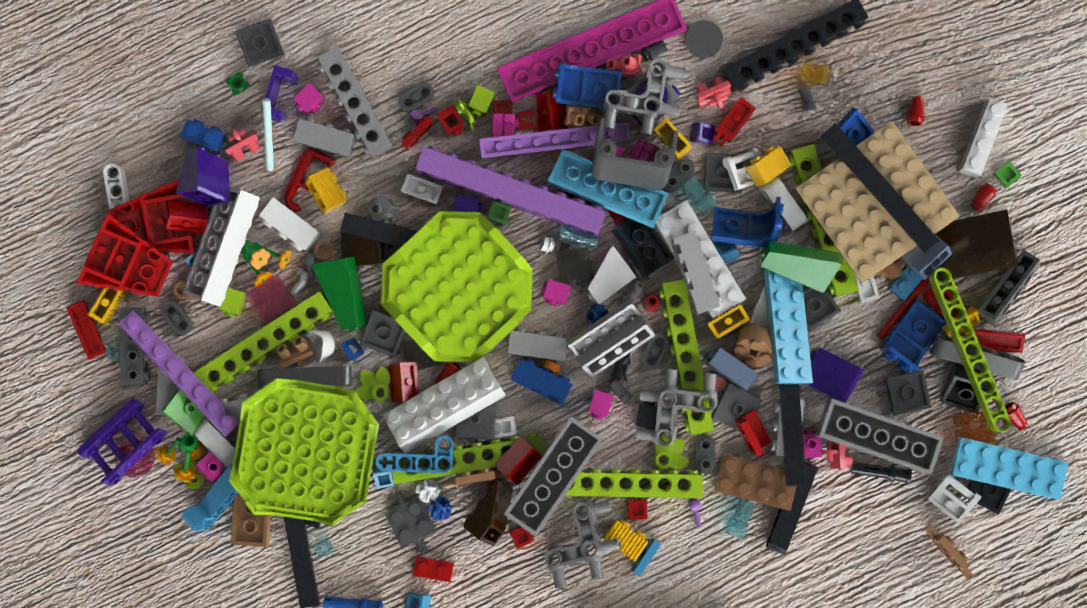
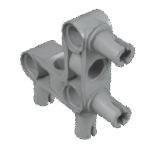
(653, 93)
(667, 411)
(588, 536)

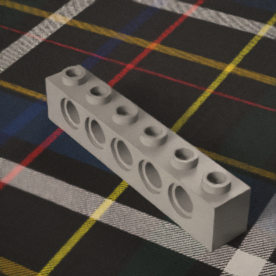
(332, 59)

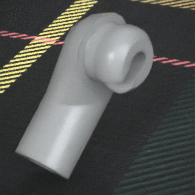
(301, 282)
(635, 293)

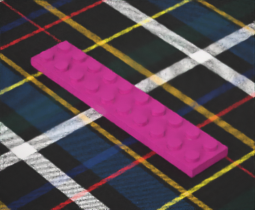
(592, 47)

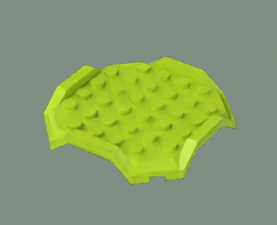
(457, 286)
(304, 451)

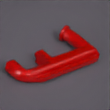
(299, 175)

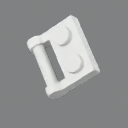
(740, 178)
(951, 504)

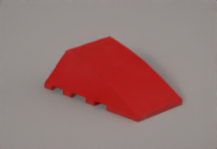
(147, 219)
(124, 261)

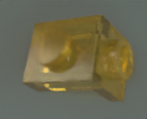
(815, 74)

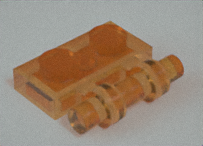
(980, 433)

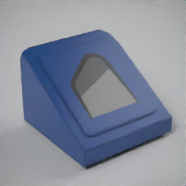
(352, 349)

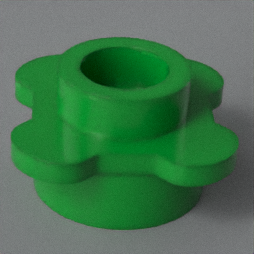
(237, 88)

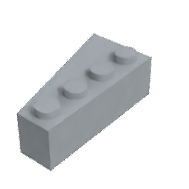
(695, 272)

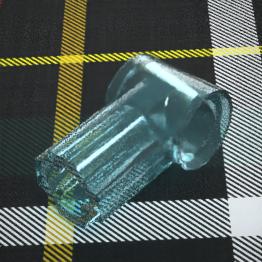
(701, 199)
(738, 523)

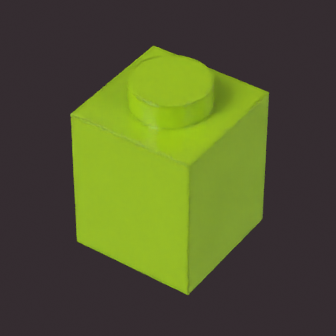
(481, 101)
(233, 302)

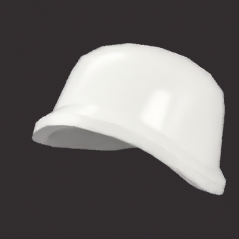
(321, 344)

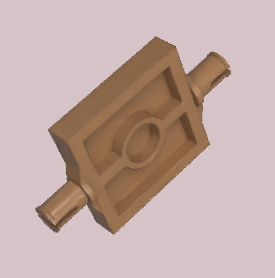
(467, 478)
(946, 546)

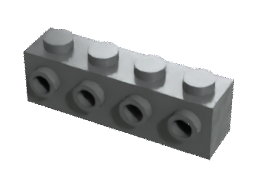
(132, 358)

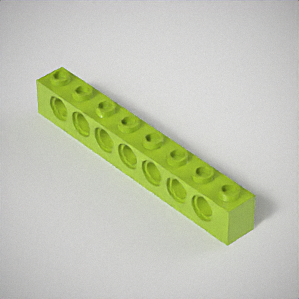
(809, 155)
(678, 288)
(268, 332)
(460, 465)
(693, 490)

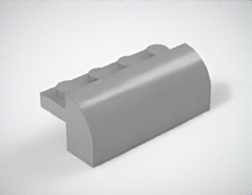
(611, 338)

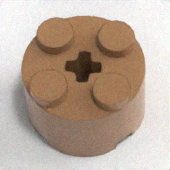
(754, 345)

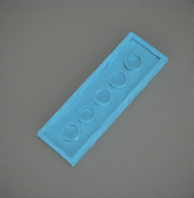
(574, 176)
(788, 329)
(1009, 468)

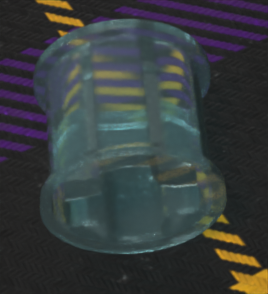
(108, 352)
(318, 549)

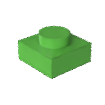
(1007, 174)
(499, 213)

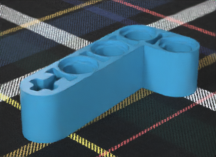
(415, 458)
(207, 512)

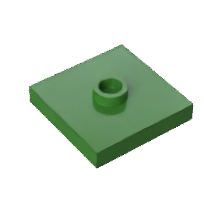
(183, 412)

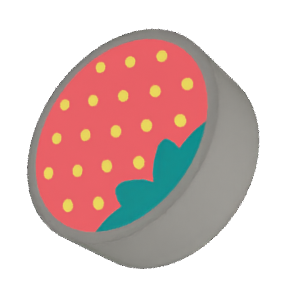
(720, 385)

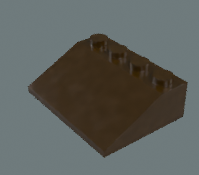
(979, 245)

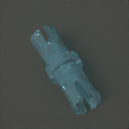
(578, 237)

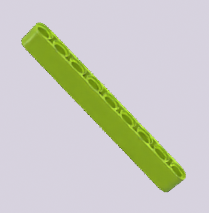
(977, 356)

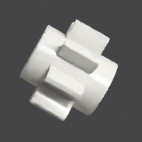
(427, 490)

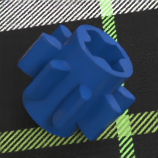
(595, 313)
(440, 508)

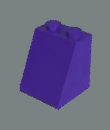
(204, 178)
(833, 375)

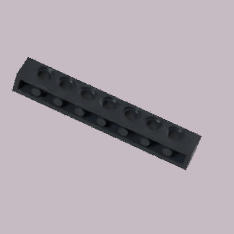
(852, 10)

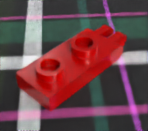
(734, 121)

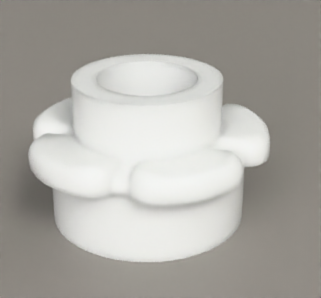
(547, 244)

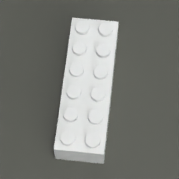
(683, 220)
(221, 247)
(443, 405)

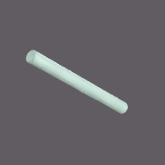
(268, 134)

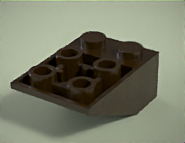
(365, 250)
(488, 518)

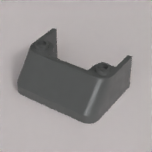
(628, 171)

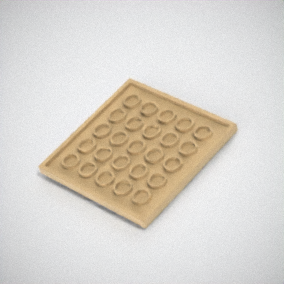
(857, 221)

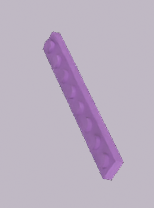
(550, 140)
(179, 373)

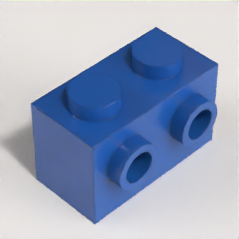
(202, 136)

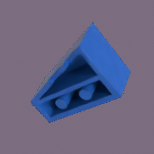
(541, 381)

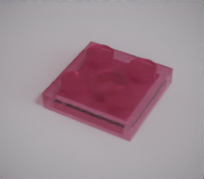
(271, 299)

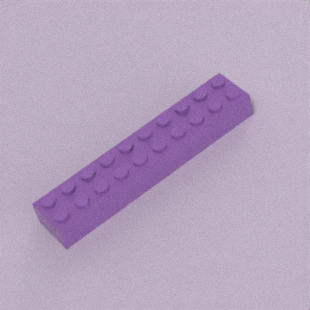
(511, 192)

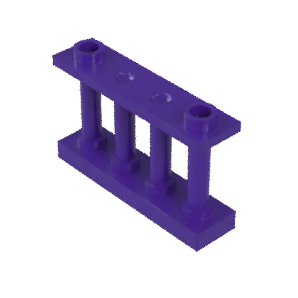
(105, 434)

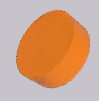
(550, 365)

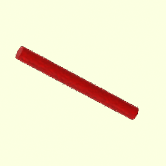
(902, 308)

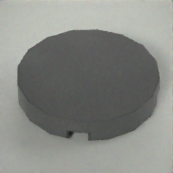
(703, 39)

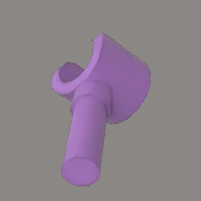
(416, 115)
(695, 505)

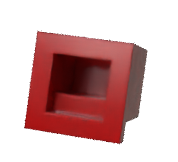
(446, 116)

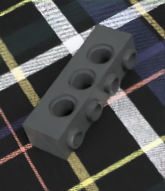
(1009, 288)

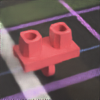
(627, 65)
(713, 95)
(235, 148)
(836, 454)

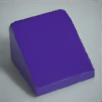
(702, 133)

